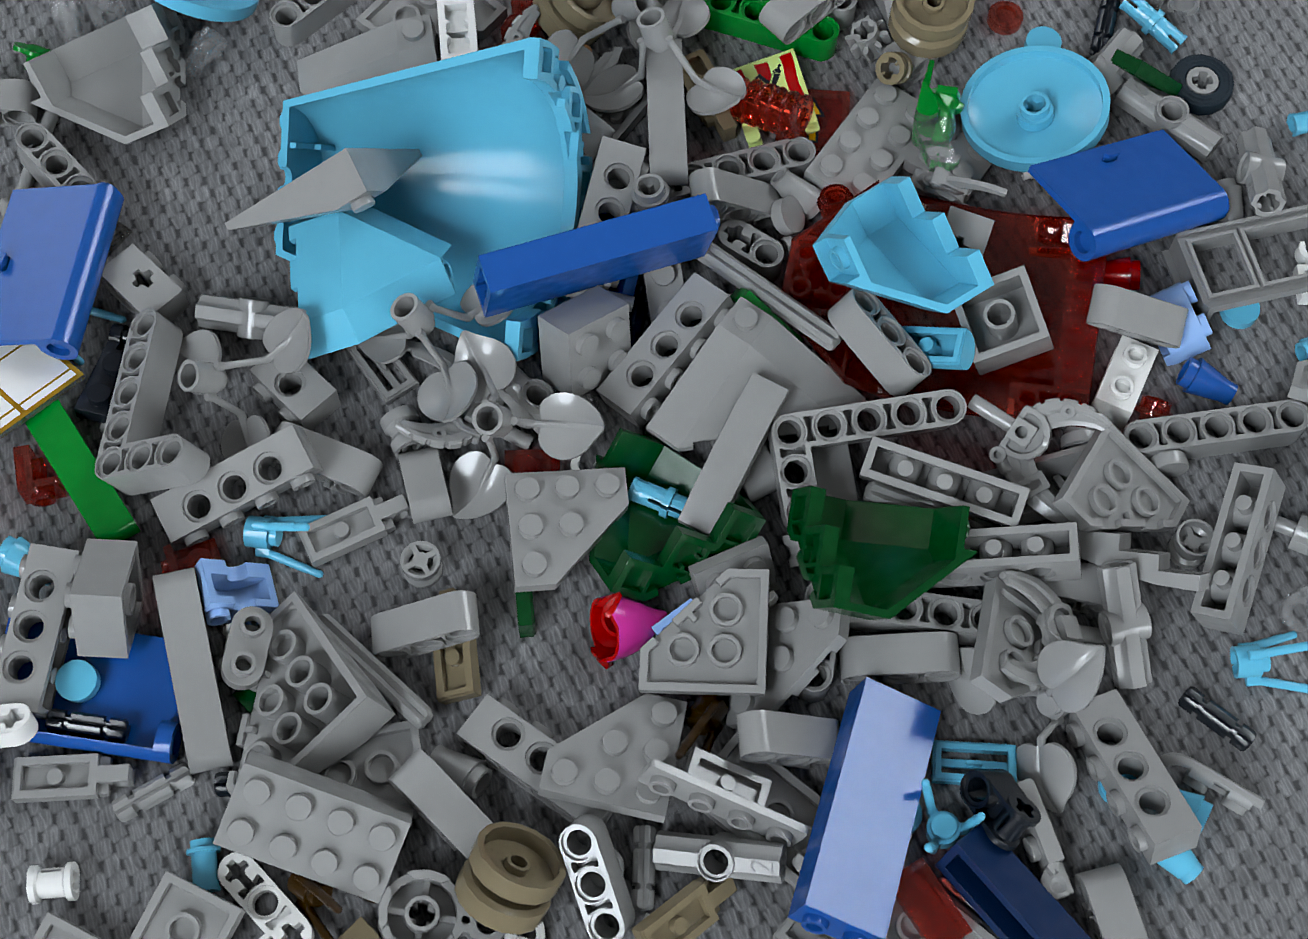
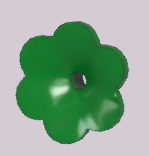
(29, 50)

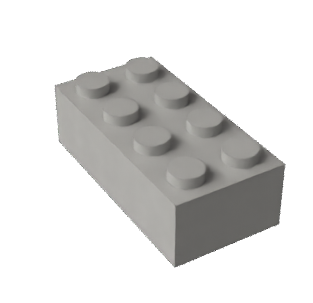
(314, 826)

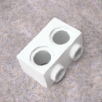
(456, 27)
(1124, 380)

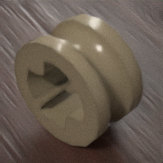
(883, 72)

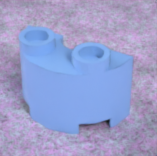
(1196, 327)
(230, 589)

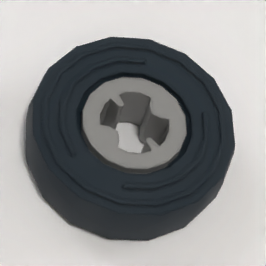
(1213, 74)

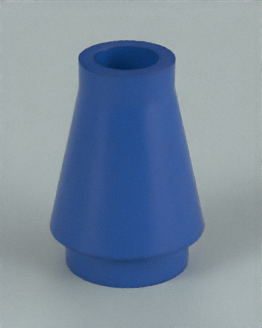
(1204, 380)

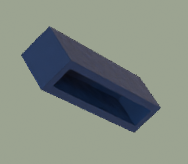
(1005, 891)

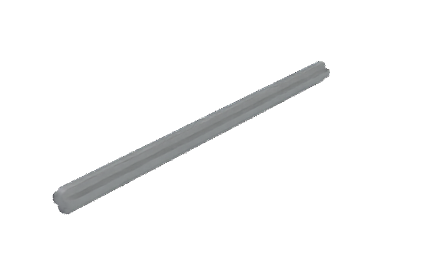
(773, 297)

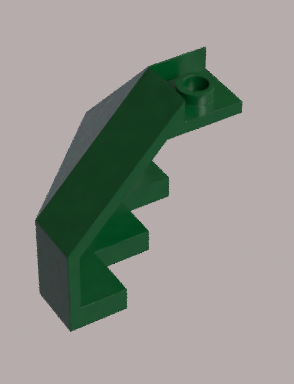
(647, 550)
(871, 555)

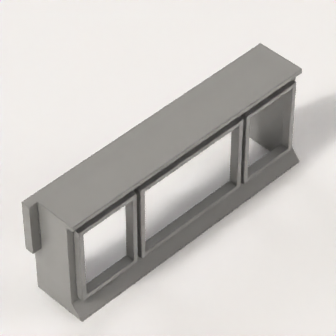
(1184, 264)

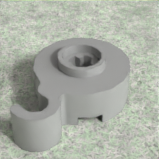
(436, 893)

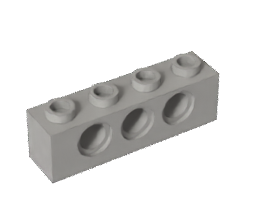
(618, 162)
(668, 331)
(944, 482)
(179, 505)
(1239, 548)
(1040, 550)
(48, 651)
(481, 737)
(1156, 836)

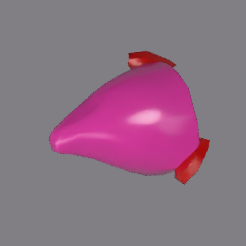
(620, 627)

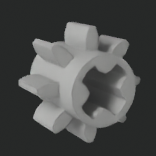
(868, 38)

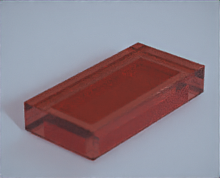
(929, 904)

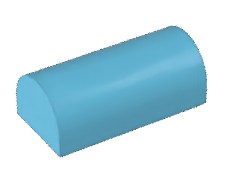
(945, 346)

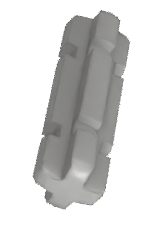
(152, 792)
(643, 868)

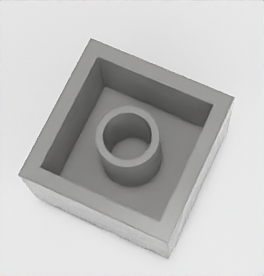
(1005, 322)
(583, 340)
(105, 598)

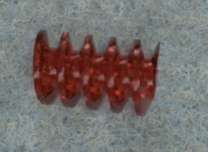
(774, 109)

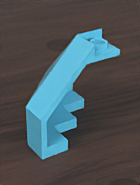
(900, 251)
(356, 267)

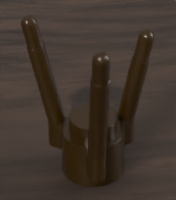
(703, 719)
(313, 894)

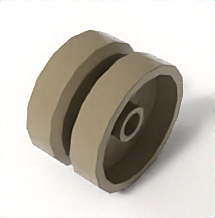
(574, 15)
(929, 26)
(510, 878)

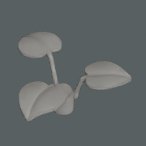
(581, 57)
(621, 85)
(204, 373)
(443, 393)
(566, 424)
(1071, 679)

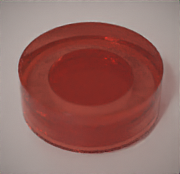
(1005, 17)

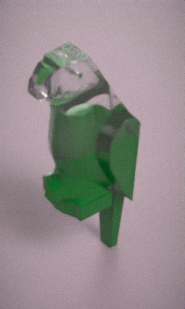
(936, 124)

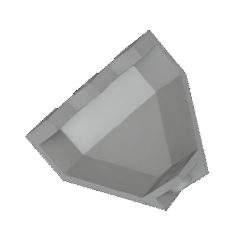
(118, 76)

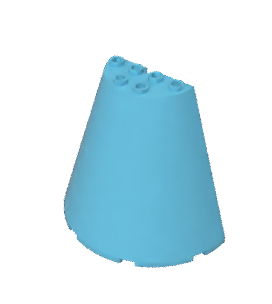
(494, 163)

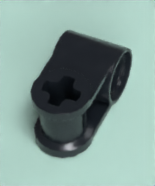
(1004, 804)

